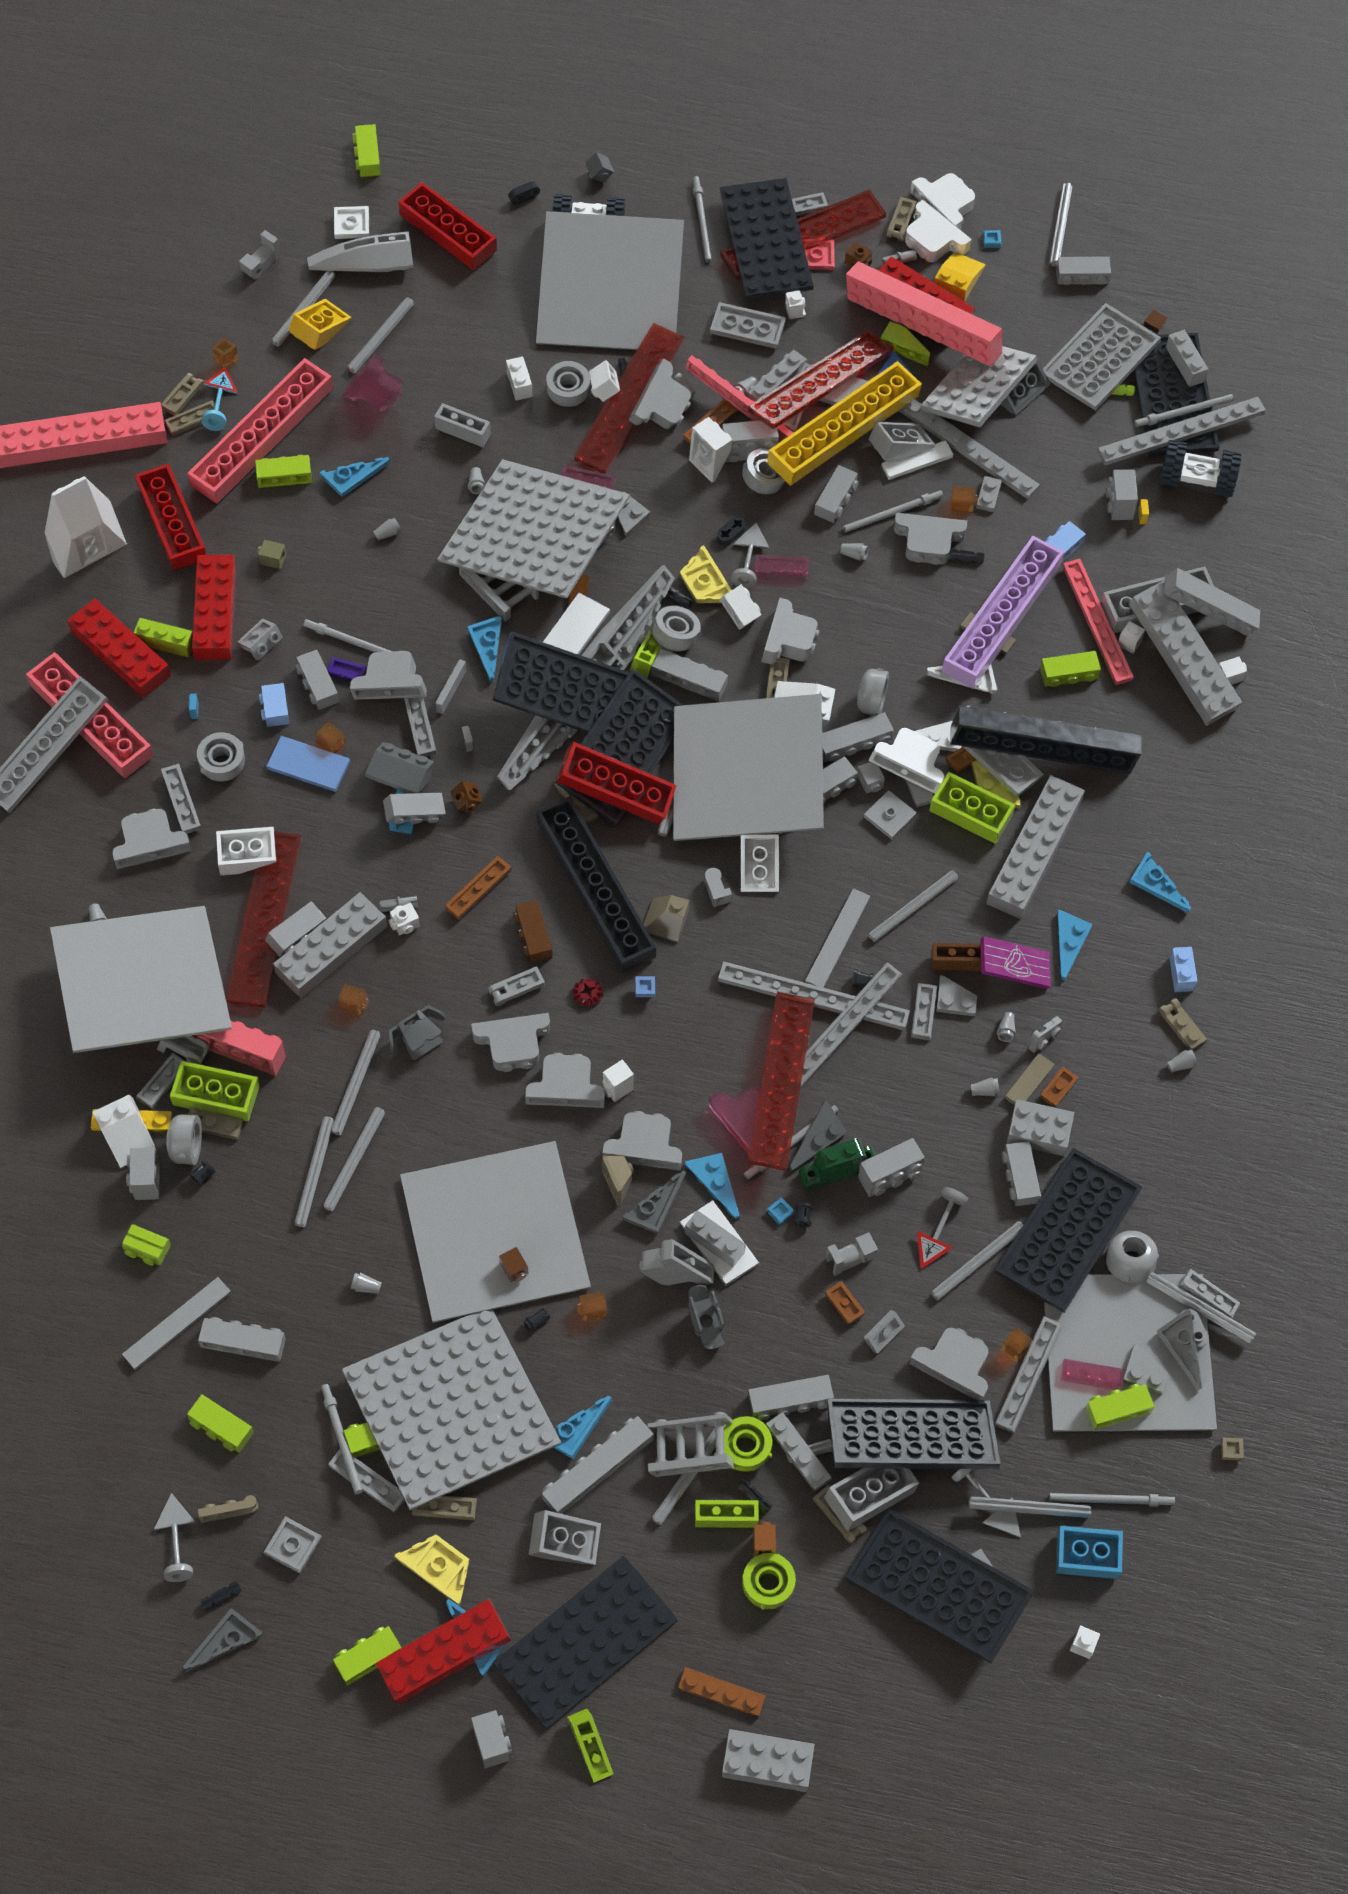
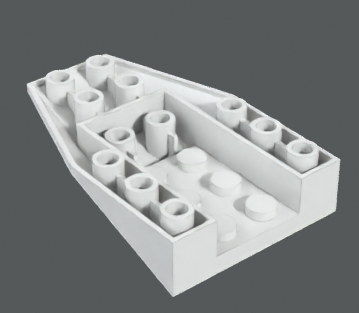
(81, 527)

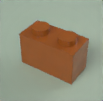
(764, 1538)

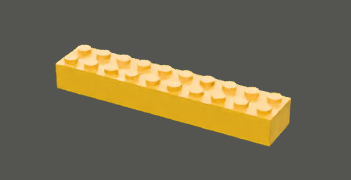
(843, 423)

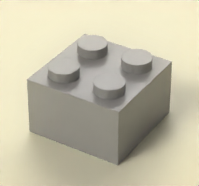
(1122, 495)
(144, 1173)
(490, 1738)

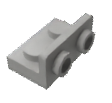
(260, 638)

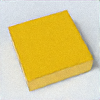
(1143, 511)

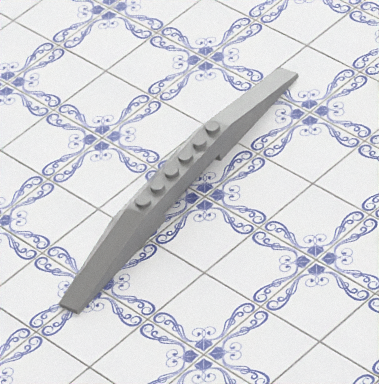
(612, 646)

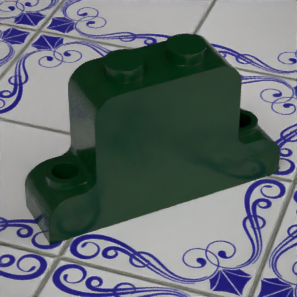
(835, 1164)

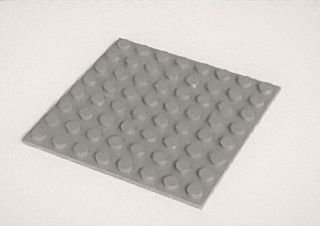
(608, 279)
(534, 528)
(748, 767)
(139, 979)
(482, 1208)
(1102, 1330)
(450, 1407)

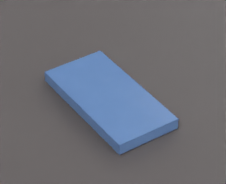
(308, 763)

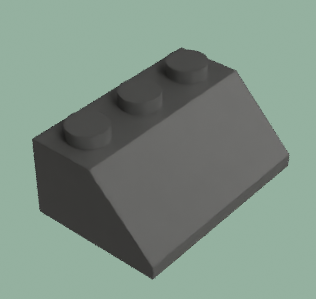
(1026, 390)
(399, 768)

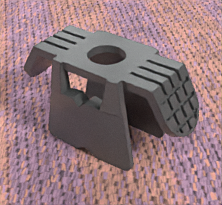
(419, 1035)
(701, 1306)

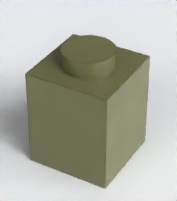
(271, 554)

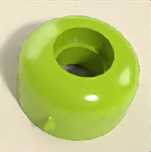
(748, 1428)
(768, 1564)

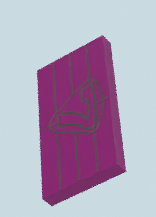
(1015, 962)

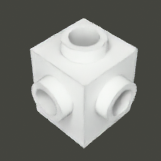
(404, 919)

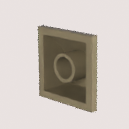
(667, 917)
(617, 1175)

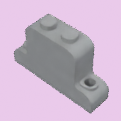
(662, 399)
(929, 536)
(790, 635)
(389, 677)
(148, 839)
(512, 1040)
(565, 1083)
(645, 1142)
(676, 1265)
(955, 1362)

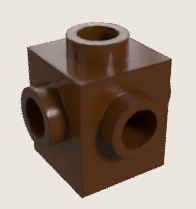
(858, 253)
(466, 796)

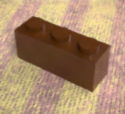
(533, 931)
(956, 956)

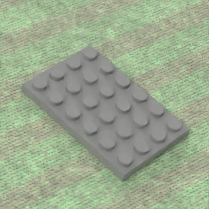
(1100, 356)
(975, 389)

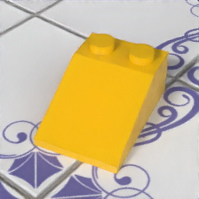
(959, 275)
(318, 323)

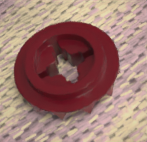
(584, 999)

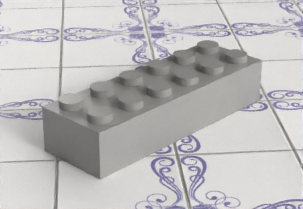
(1116, 602)
(330, 945)

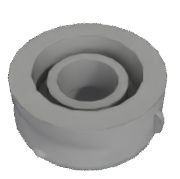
(568, 374)
(755, 479)
(676, 628)
(872, 691)
(219, 745)
(184, 1139)
(1132, 1268)

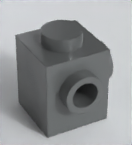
(599, 167)

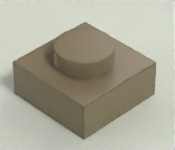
(1232, 1449)

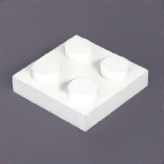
(351, 222)

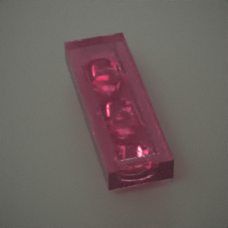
(591, 477)
(782, 565)
(1092, 1374)

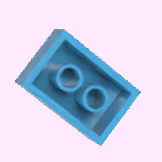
(1089, 1552)

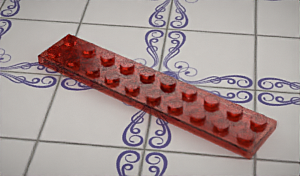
(828, 223)
(820, 379)
(613, 422)
(264, 912)
(781, 1081)

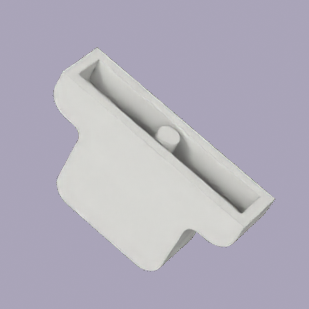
(946, 196)
(934, 235)
(910, 758)

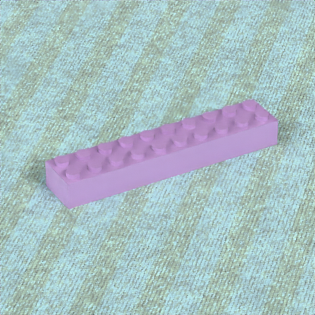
(1002, 612)

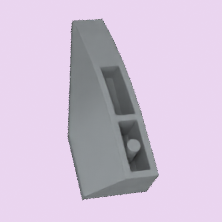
(366, 254)

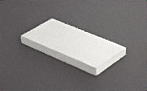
(577, 624)
(723, 1270)

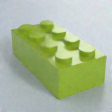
(972, 807)
(214, 1090)

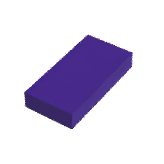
(345, 670)

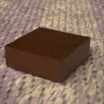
(1155, 321)

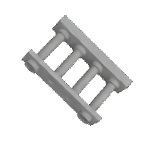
(491, 596)
(700, 1462)

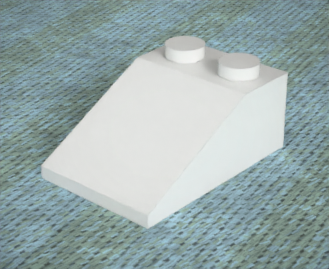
(709, 448)
(787, 689)
(245, 849)
(759, 863)
(123, 1128)

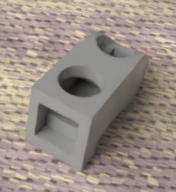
(715, 888)

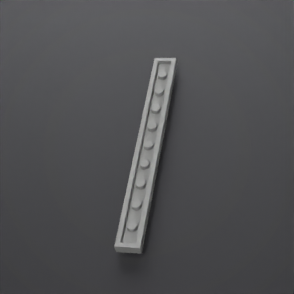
(1181, 430)
(971, 449)
(824, 998)

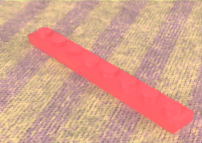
(727, 391)
(1097, 622)

